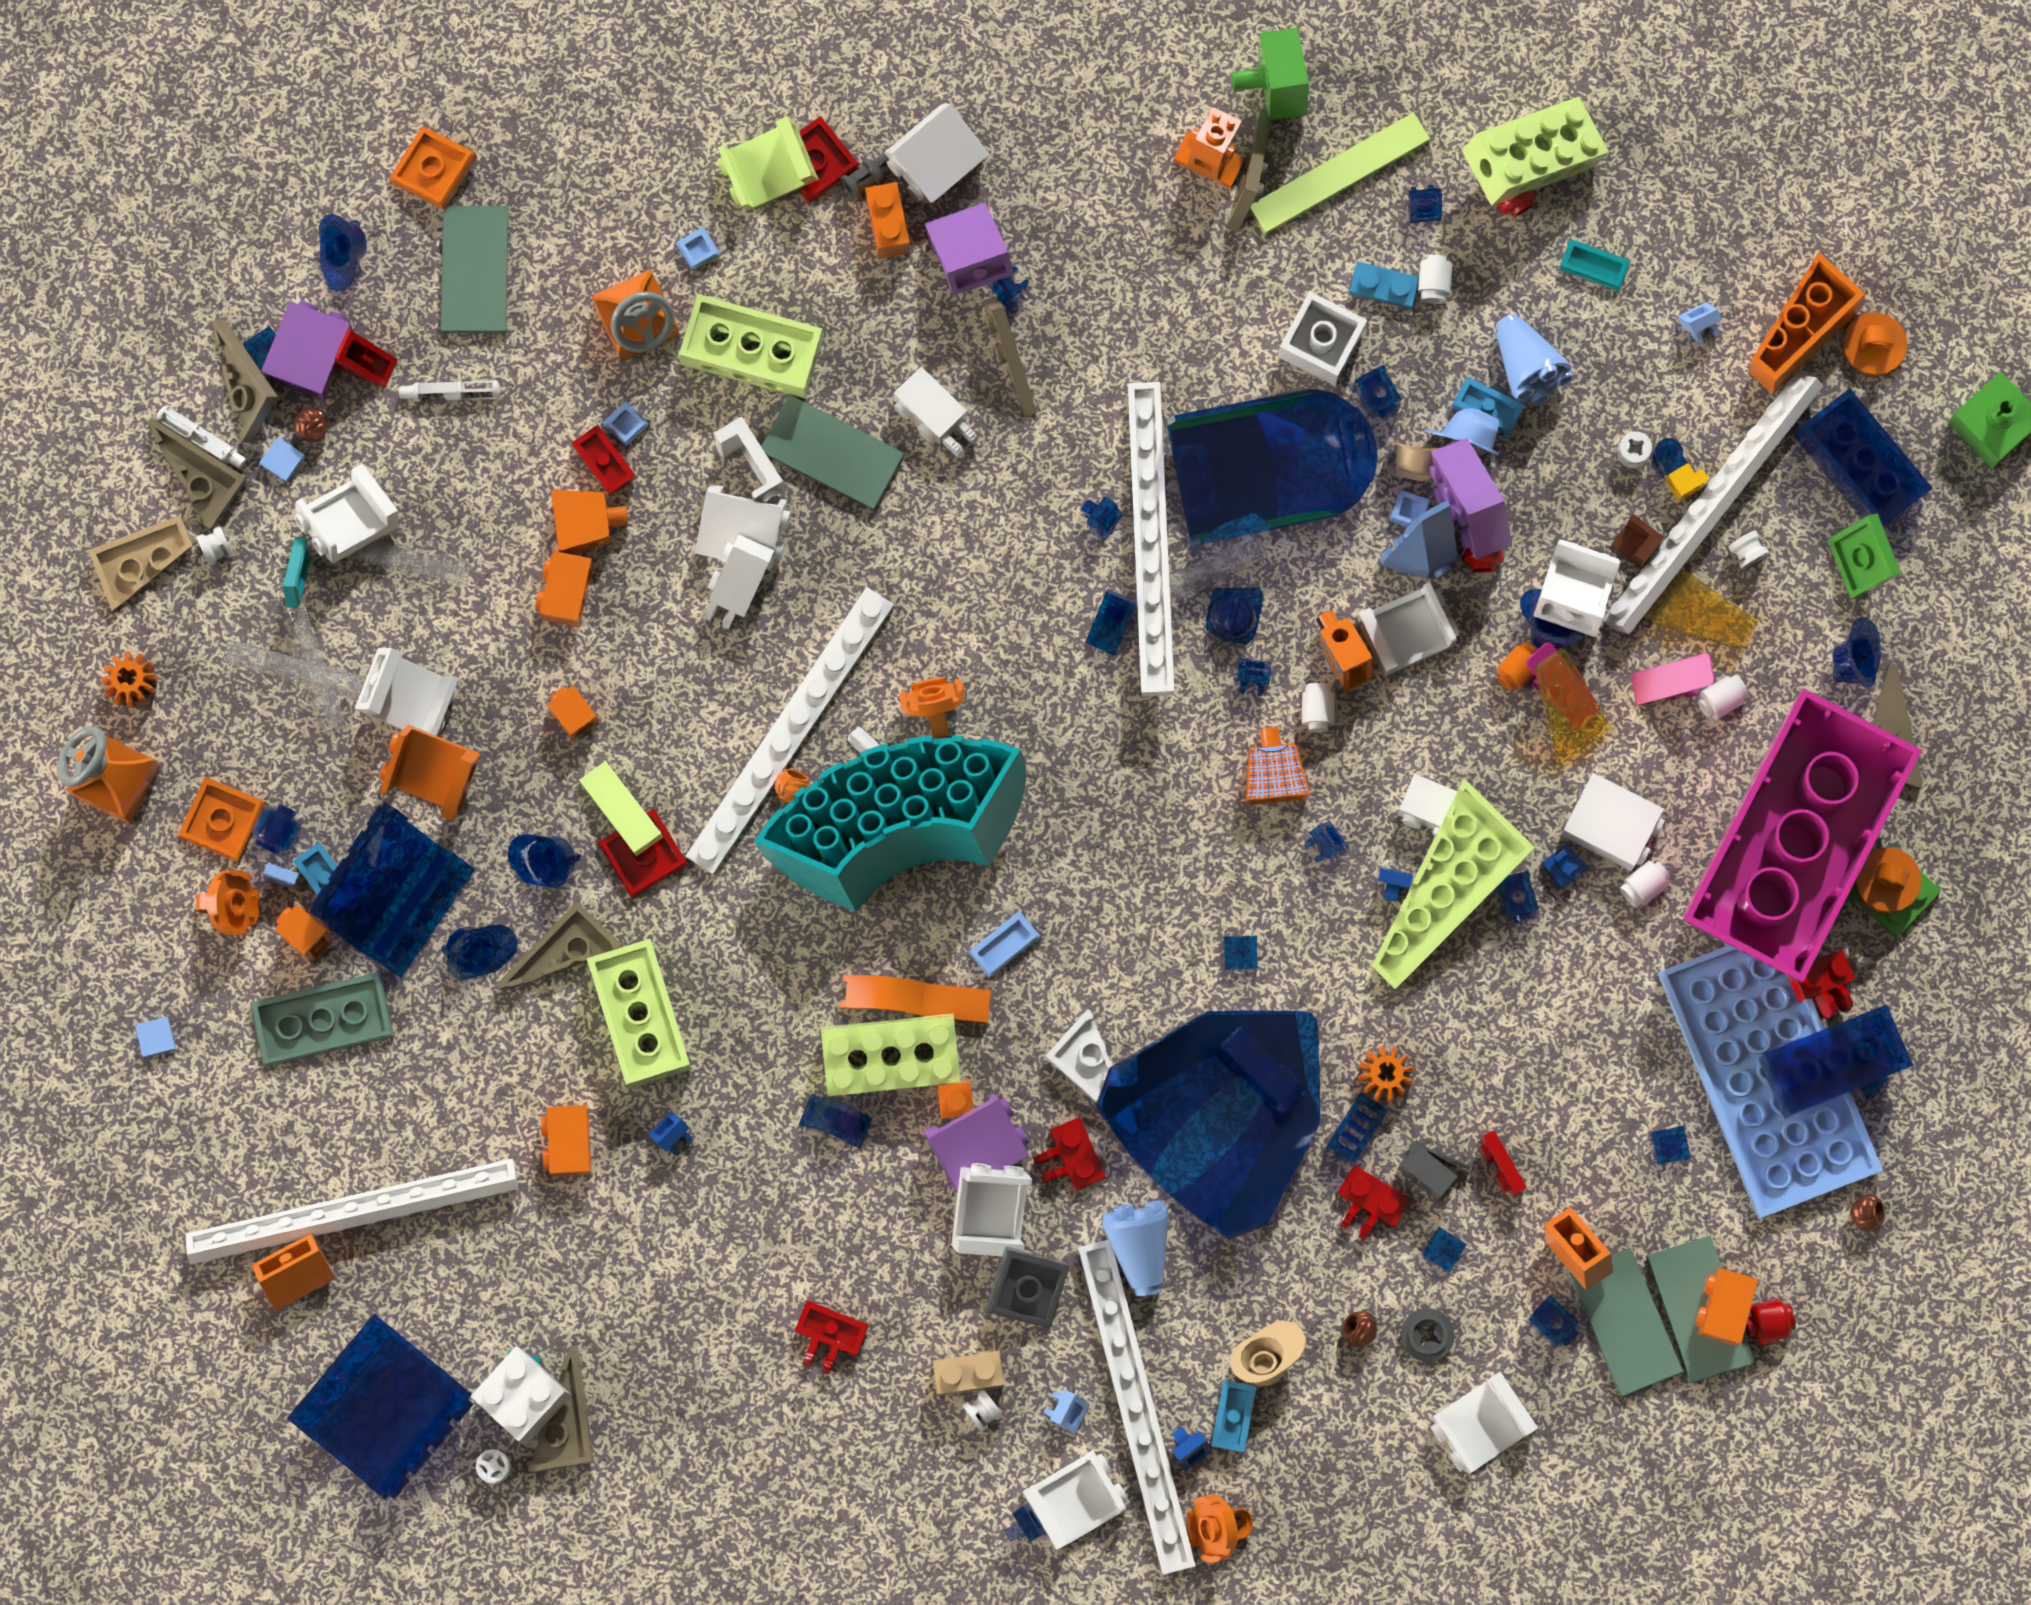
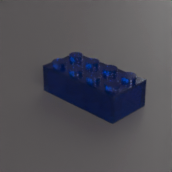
(1862, 460)
(1835, 1062)

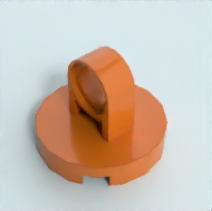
(1874, 344)
(933, 699)
(1888, 880)
(230, 902)
(1214, 1527)

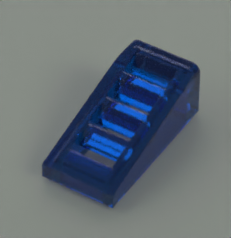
(1344, 1152)

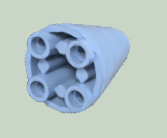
(1530, 361)
(1139, 1243)

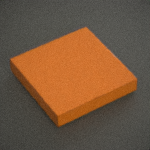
(433, 167)
(221, 819)

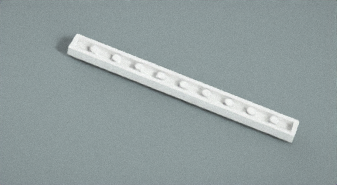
(1712, 503)
(1151, 539)
(789, 731)
(351, 1211)
(1136, 1407)

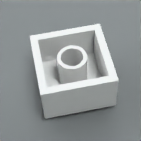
(1322, 338)
(521, 1395)

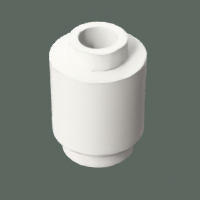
(1435, 279)
(1723, 697)
(1318, 707)
(1645, 884)

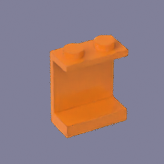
(430, 769)

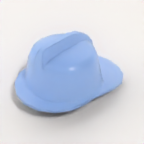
(1472, 424)

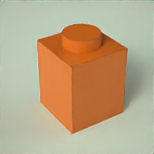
(572, 711)
(955, 1099)

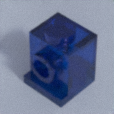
(1377, 406)
(1515, 911)
(1541, 1319)

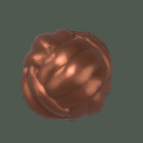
(310, 425)
(1868, 1212)
(1359, 1328)

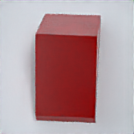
(364, 359)

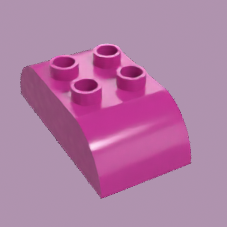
(1801, 835)

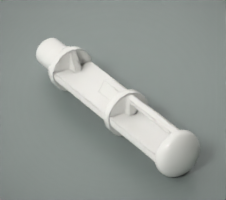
(450, 390)
(200, 437)

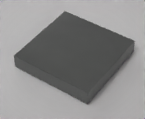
(1027, 1287)

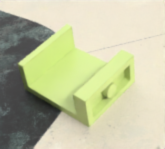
(767, 166)

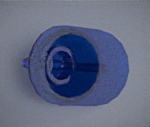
(340, 249)
(1234, 613)
(1545, 631)
(1858, 656)
(542, 859)
(479, 950)

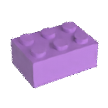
(1473, 497)

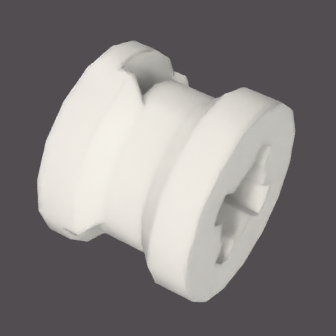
(1629, 454)
(214, 546)
(1748, 549)
(985, 1408)
(488, 1464)

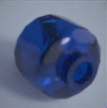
(276, 828)

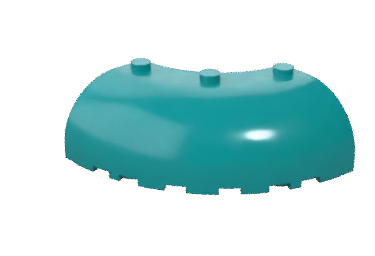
(896, 812)

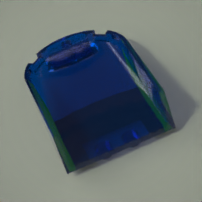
(1270, 463)

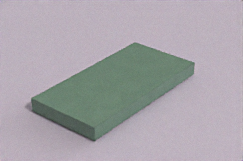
(474, 269)
(832, 452)
(322, 1019)
(1680, 1281)
(1628, 1326)

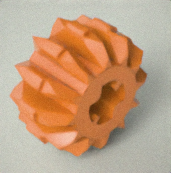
(124, 690)
(1397, 1076)

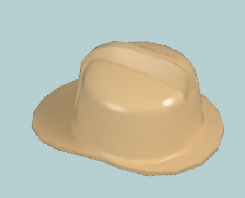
(1413, 461)
(1268, 1353)

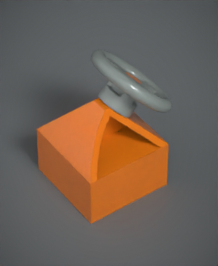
(636, 315)
(106, 773)

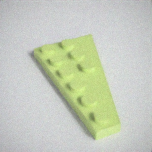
(1460, 870)

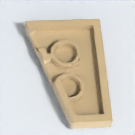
(138, 558)

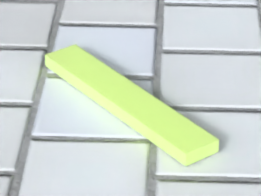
(1339, 173)

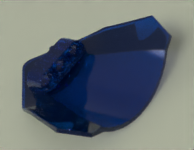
(1221, 1112)

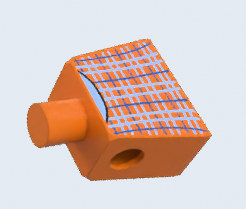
(1274, 771)

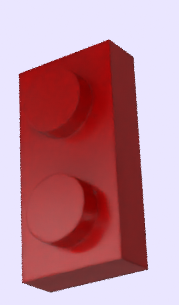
(603, 460)
(1508, 1177)

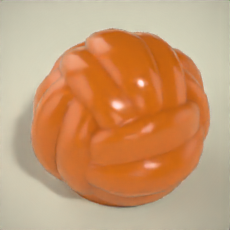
(789, 783)

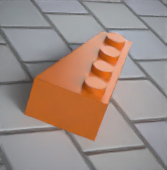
(1806, 323)

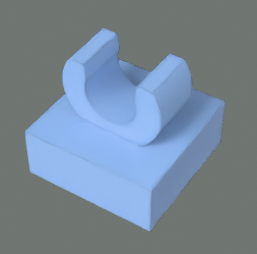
(1700, 318)
(1068, 1411)

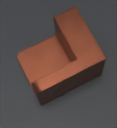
(1637, 541)

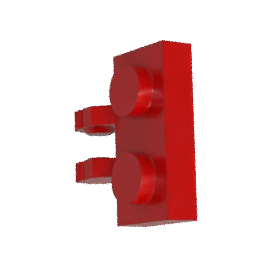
(1827, 975)
(1076, 1154)
(1373, 1197)
(830, 1329)

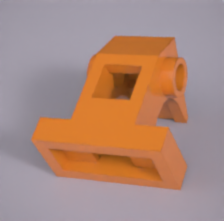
(1210, 149)

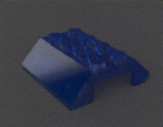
(390, 890)
(381, 1408)

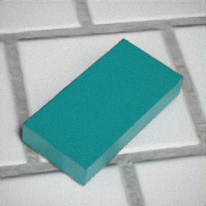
(1594, 265)
(296, 572)

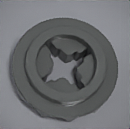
(1443, 1332)

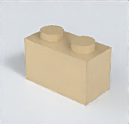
(968, 1373)

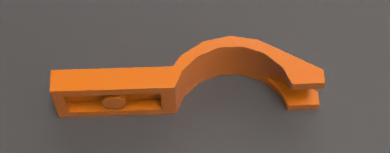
(916, 998)

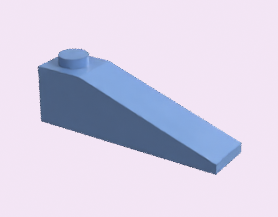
(1427, 545)

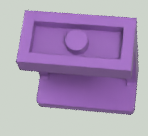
(969, 248)
(305, 349)
(978, 1137)

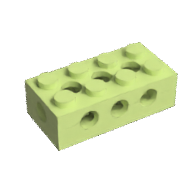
(1535, 150)
(751, 326)
(618, 1003)
(879, 1075)

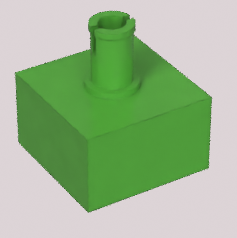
(1279, 74)
(1994, 420)

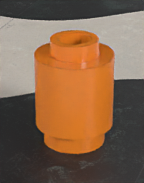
(1513, 669)

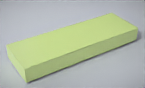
(621, 808)

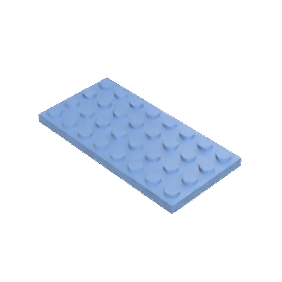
(1730, 1017)

